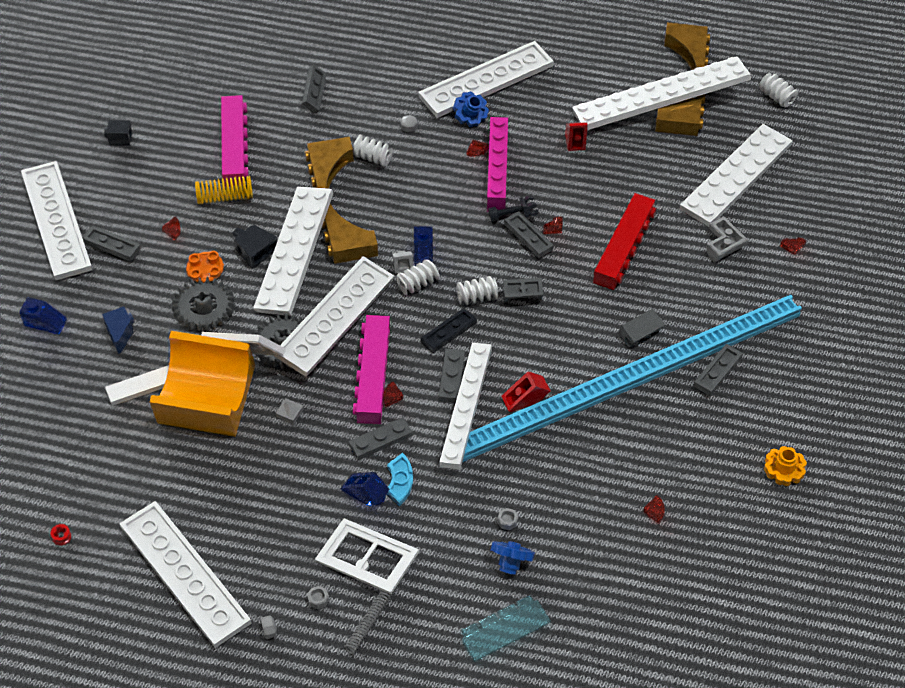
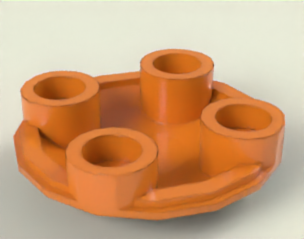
(204, 265)

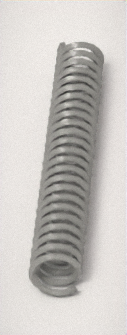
(367, 619)

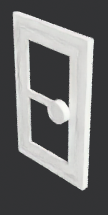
(360, 571)

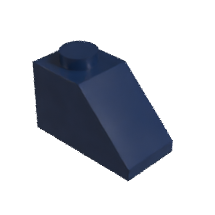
(119, 327)

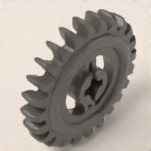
(201, 294)
(277, 332)

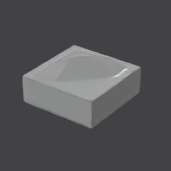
(289, 411)

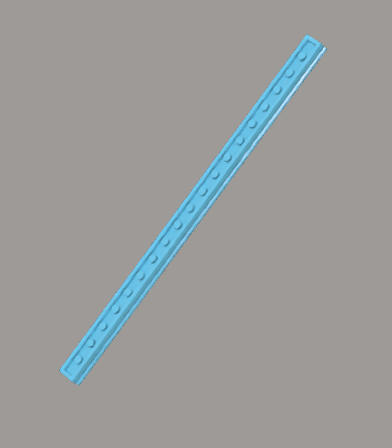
(629, 376)

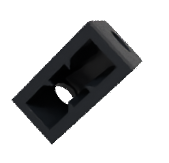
(254, 244)

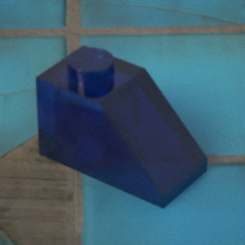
(423, 244)
(42, 316)
(366, 488)

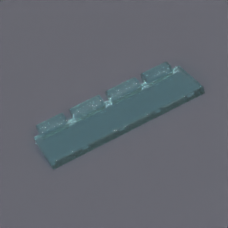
(502, 632)

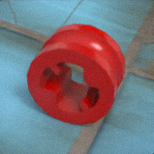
(55, 537)

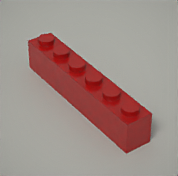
(624, 242)

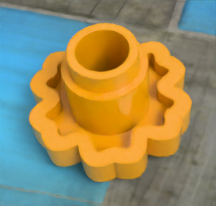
(785, 466)

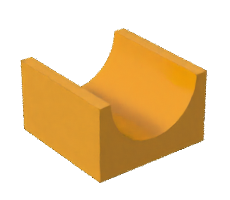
(205, 384)

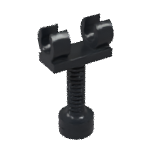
(495, 213)

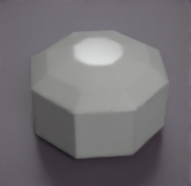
(408, 123)
(507, 519)
(318, 597)
(269, 627)

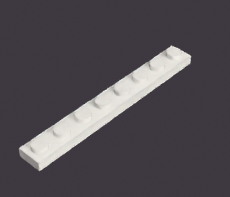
(465, 406)

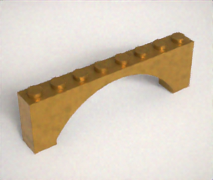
(691, 45)
(345, 239)

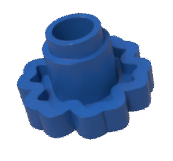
(470, 109)
(511, 555)

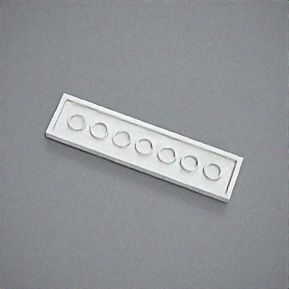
(487, 77)
(735, 175)
(56, 220)
(293, 251)
(334, 316)
(185, 574)

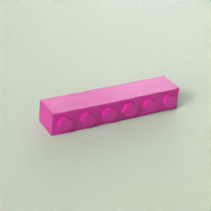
(234, 138)
(497, 163)
(373, 369)

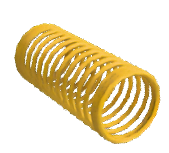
(248, 191)

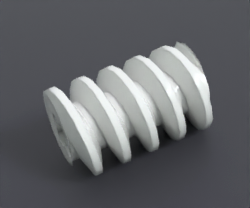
(778, 90)
(372, 152)
(417, 275)
(477, 290)

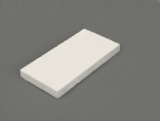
(258, 343)

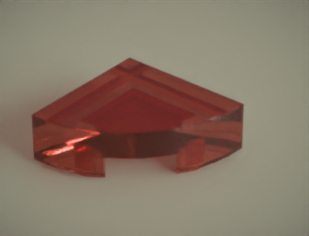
(477, 148)
(554, 226)
(172, 228)
(793, 245)
(392, 394)
(655, 509)

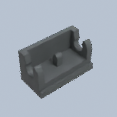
(522, 288)
(640, 327)

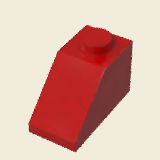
(576, 136)
(526, 392)

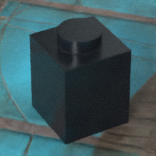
(118, 132)

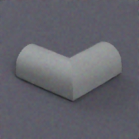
(728, 239)

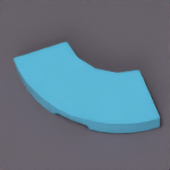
(401, 479)

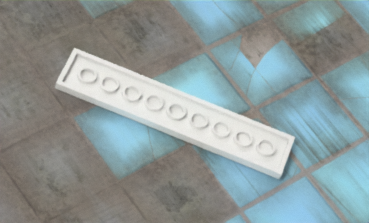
(662, 93)

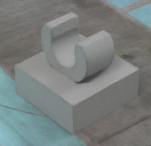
(402, 261)

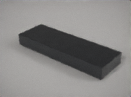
(448, 330)

